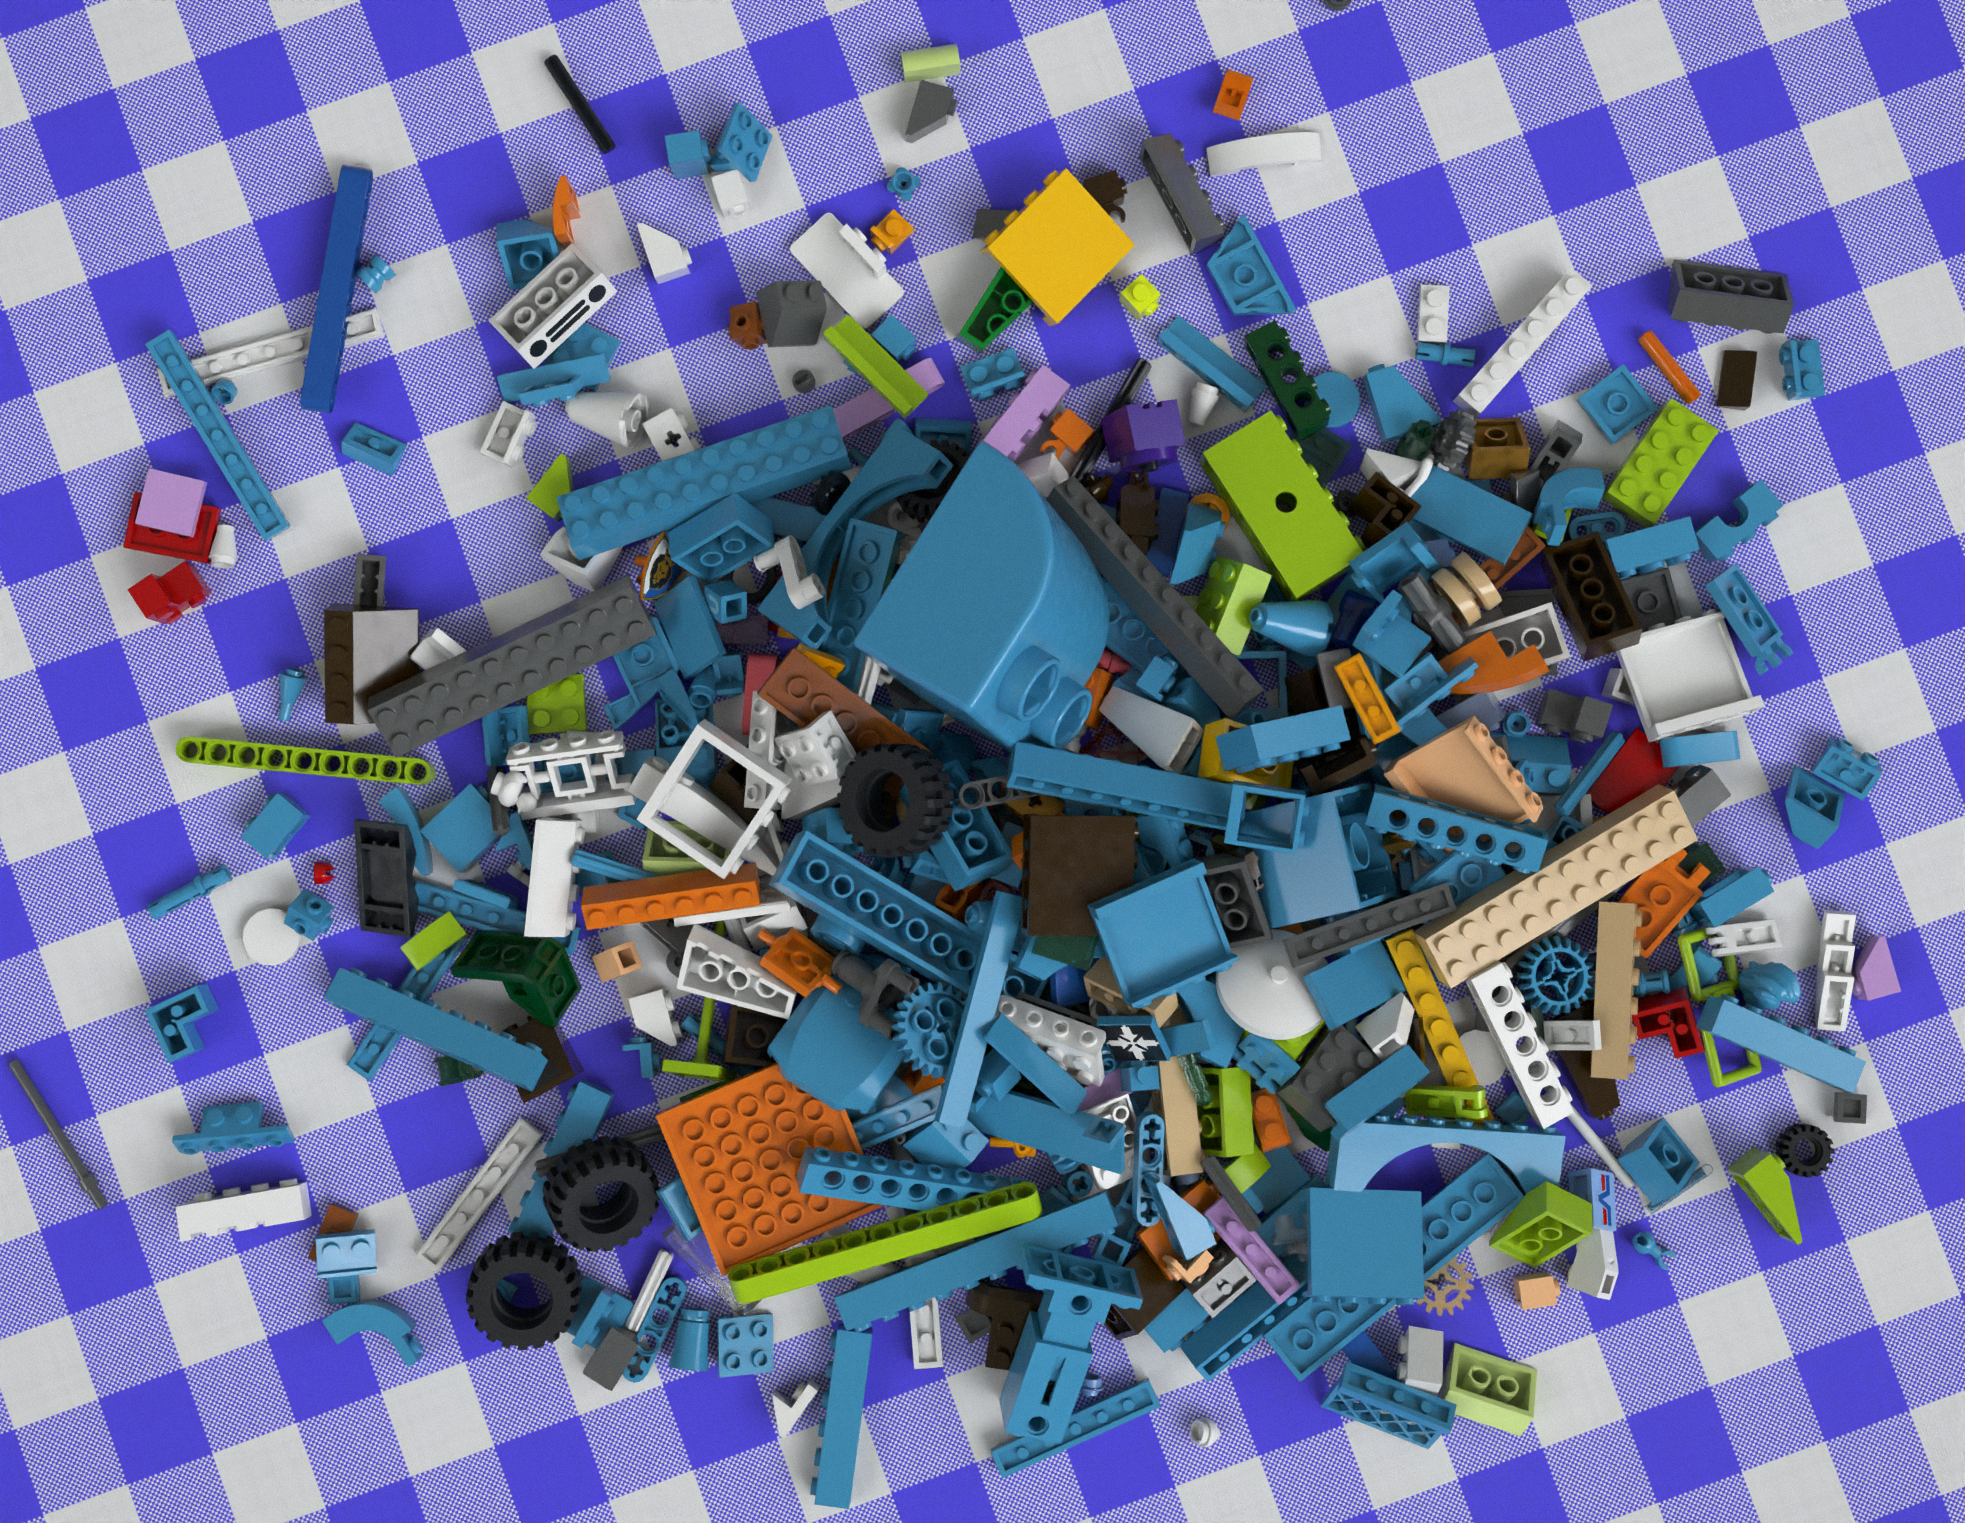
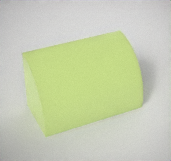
(930, 63)

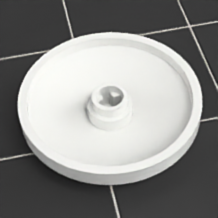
(1267, 993)

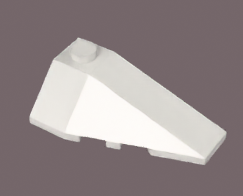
(586, 572)

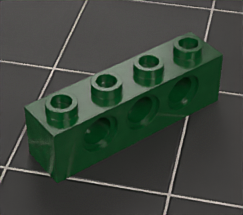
(1301, 420)

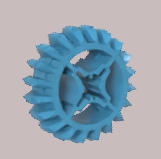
(1564, 997)

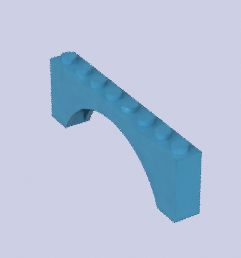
(895, 468)
(1196, 1001)
(1527, 1152)

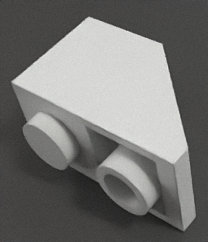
(654, 1016)
(1388, 1026)

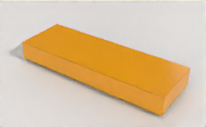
(1367, 698)

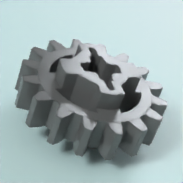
(1453, 439)

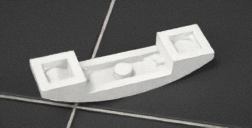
(1264, 151)

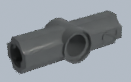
(1432, 613)

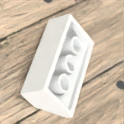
(553, 878)

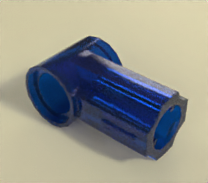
(1354, 613)

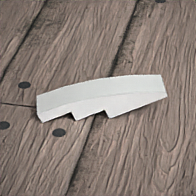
(1834, 970)

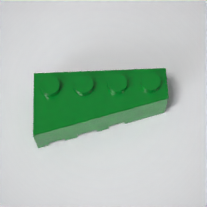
(994, 312)

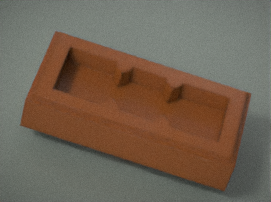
(336, 1221)

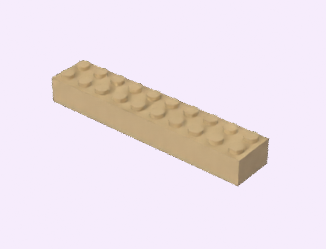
(1567, 882)

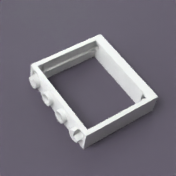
(743, 756)

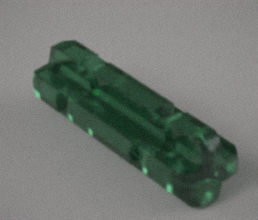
(1196, 1079)

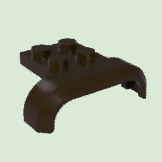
(1009, 1314)

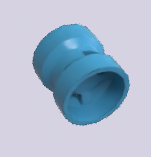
(376, 273)

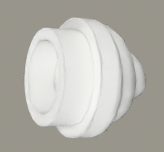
(1204, 1432)

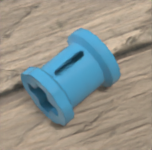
(1078, 1190)

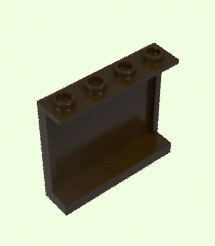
(1071, 865)

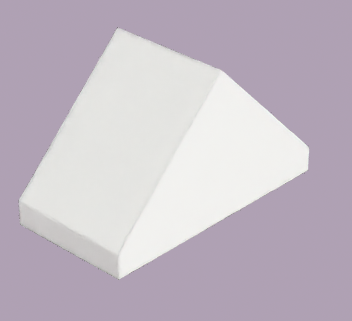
(1394, 468)
(1044, 472)

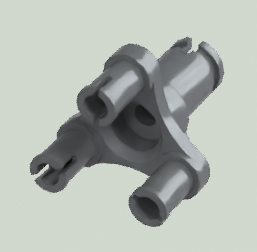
(878, 988)

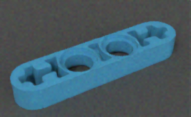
(1142, 1168)
(656, 1329)

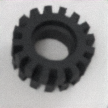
(1822, 1150)

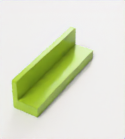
(875, 366)

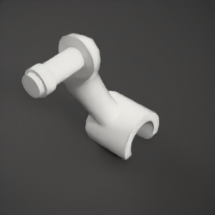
(1425, 469)

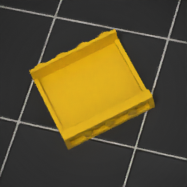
(1058, 245)

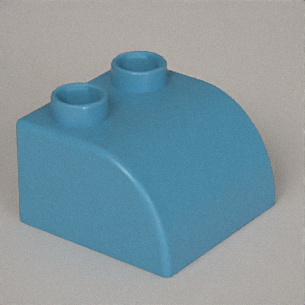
(995, 611)

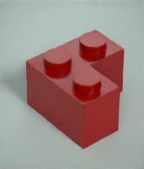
(171, 594)
(1670, 1015)

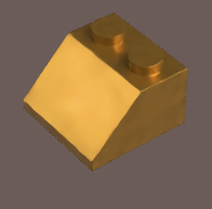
(1497, 449)

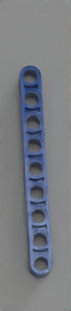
(336, 289)

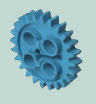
(917, 1040)

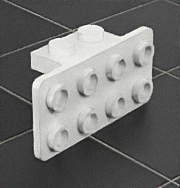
(848, 269)

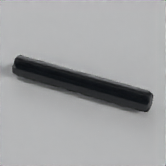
(579, 104)

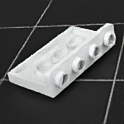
(764, 726)
(1067, 1041)

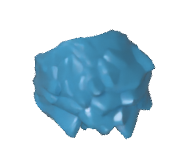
(1768, 985)

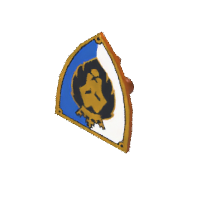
(659, 570)

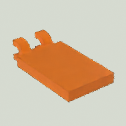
(1664, 897)
(1155, 1239)

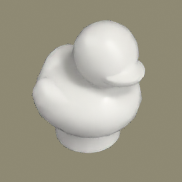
(508, 790)

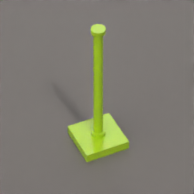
(700, 1066)

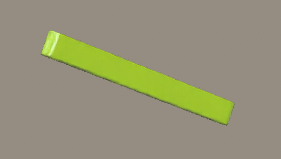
(292, 760)

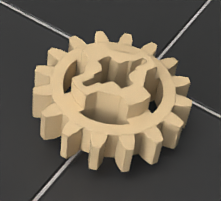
(1456, 1286)

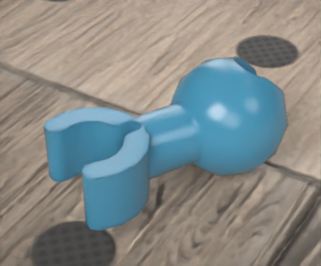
(1646, 1244)

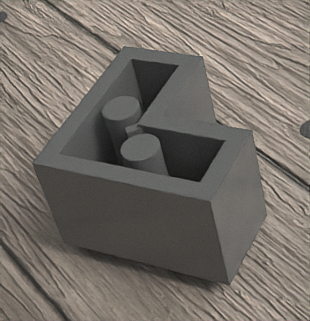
(1579, 717)

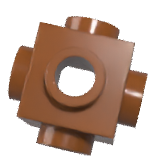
(746, 326)

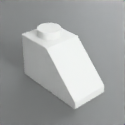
(664, 254)

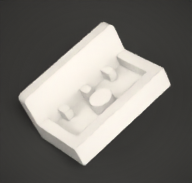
(508, 434)

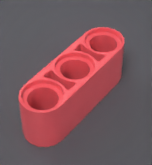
(758, 671)

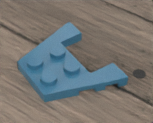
(640, 669)

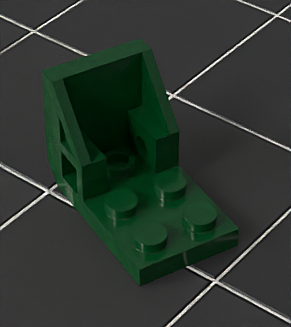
(531, 969)

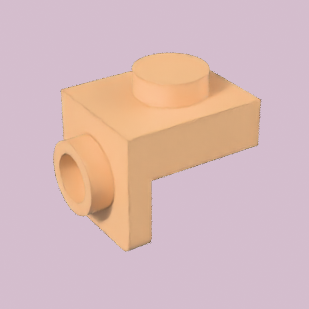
(1187, 1269)

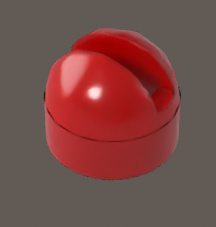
(320, 872)

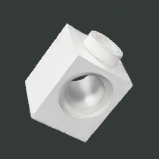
(731, 193)

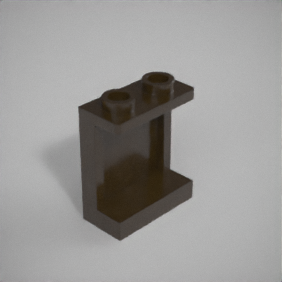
(1340, 768)

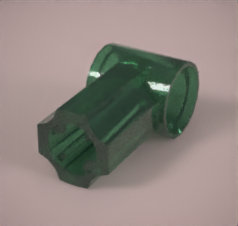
(1416, 442)

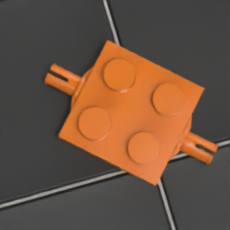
(798, 962)

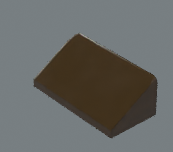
(1736, 379)

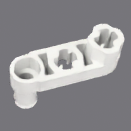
(800, 587)

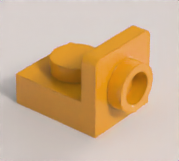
(890, 232)

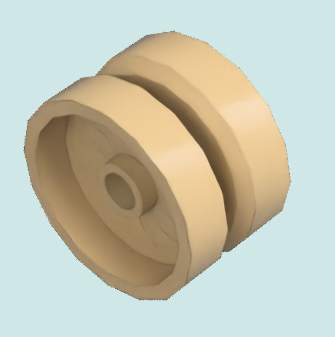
(1468, 586)

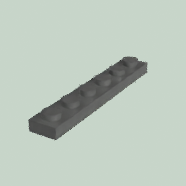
(1369, 925)

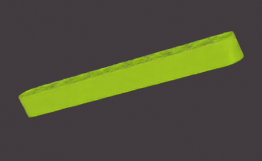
(885, 1242)

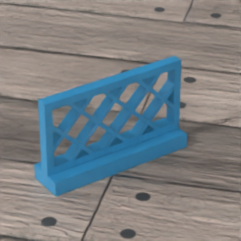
(1403, 1402)

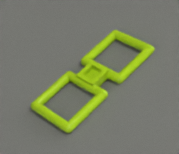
(1698, 995)

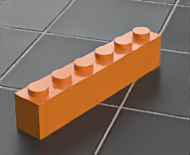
(669, 897)

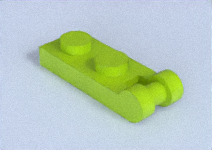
(1446, 1101)

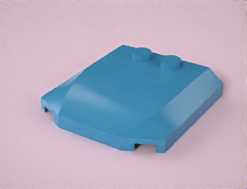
(832, 1053)

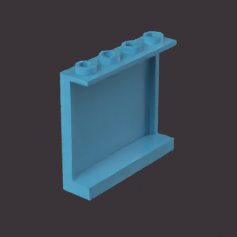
(1162, 934)
(1364, 1245)

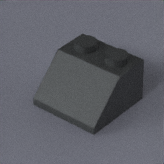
(792, 312)

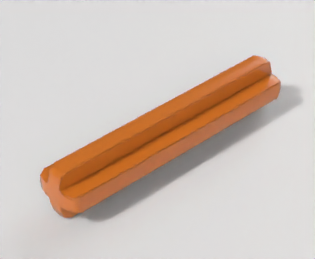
(1669, 367)

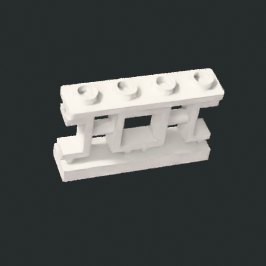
(577, 795)

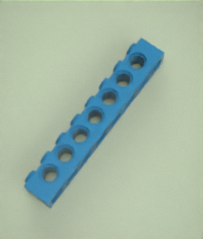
(890, 1181)

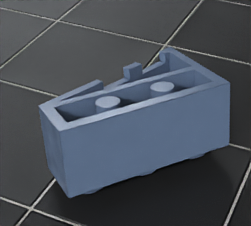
(1482, 705)

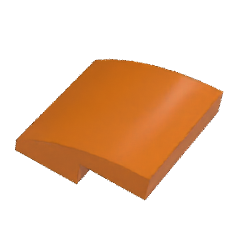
(564, 209)

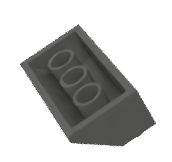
(1181, 193)
(1729, 297)

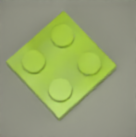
(558, 707)

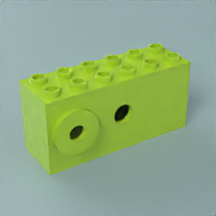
(1266, 468)

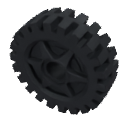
(924, 502)

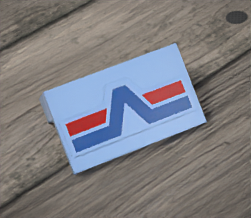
(1597, 1188)

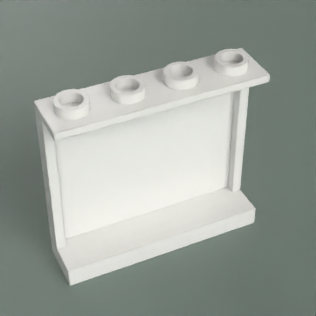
(1686, 676)

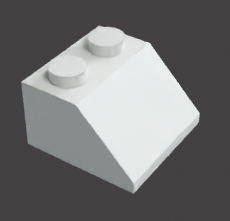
(777, 923)

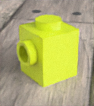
(1140, 298)

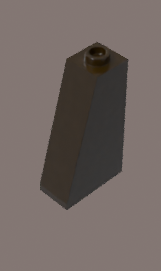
(1596, 1095)

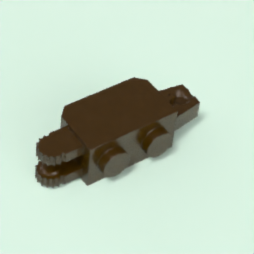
(1137, 511)

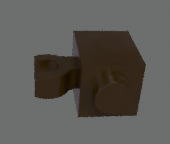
(1108, 192)

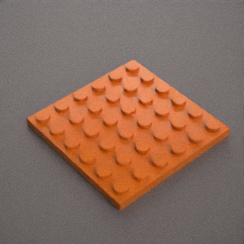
(742, 1159)

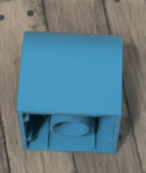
(1335, 869)

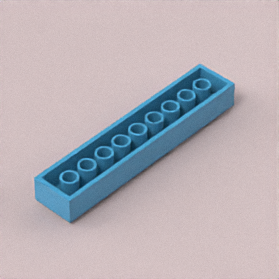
(686, 485)
(887, 916)

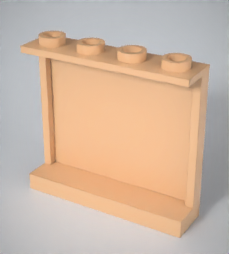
(1466, 772)

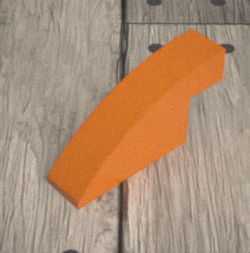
(1494, 669)

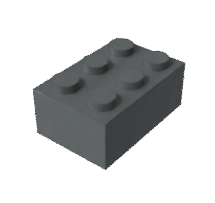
(1325, 1070)

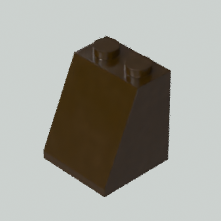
(555, 1047)
(1156, 1294)

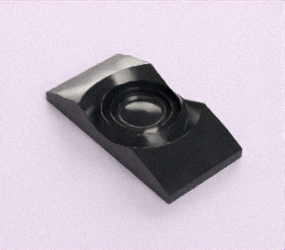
(386, 877)

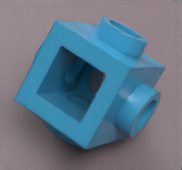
(309, 915)

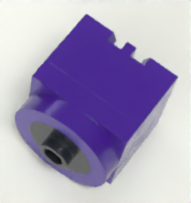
(1144, 435)

